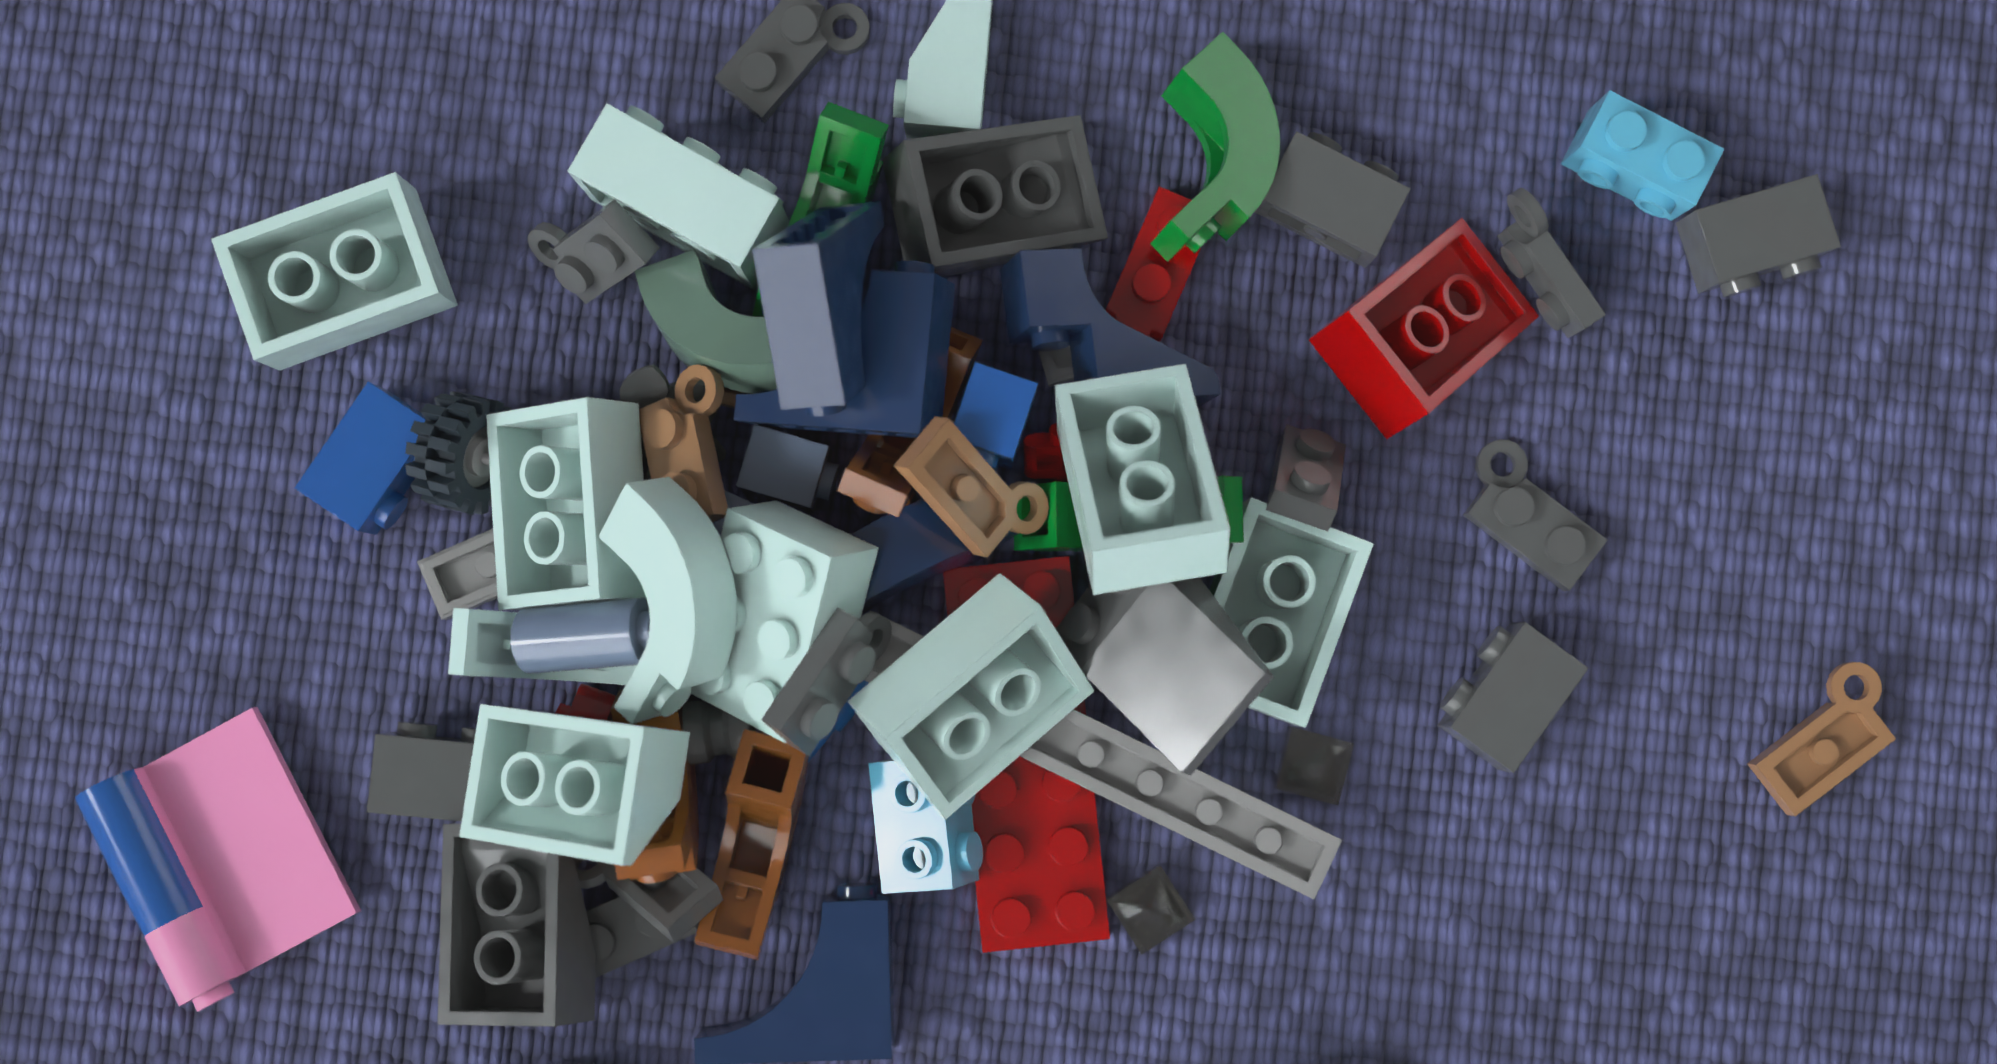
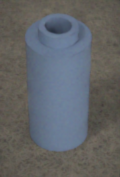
(580, 635)

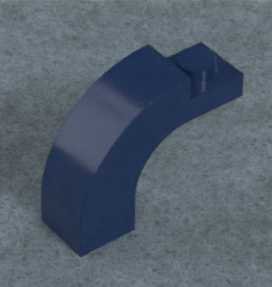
(912, 550)

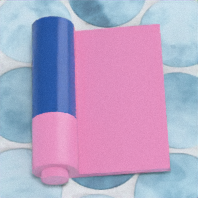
(217, 857)

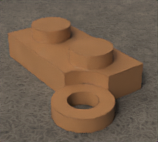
(681, 439)
(967, 489)
(1825, 744)

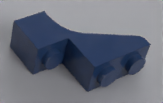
(1055, 308)

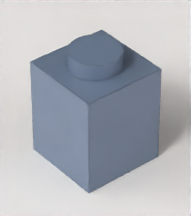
(787, 469)

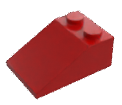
(1424, 329)

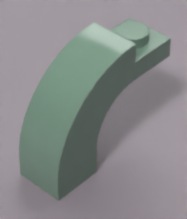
(704, 330)

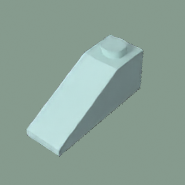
(947, 72)

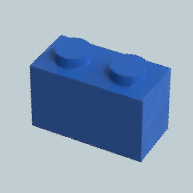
(996, 413)
(363, 462)

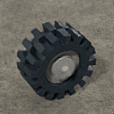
(453, 452)

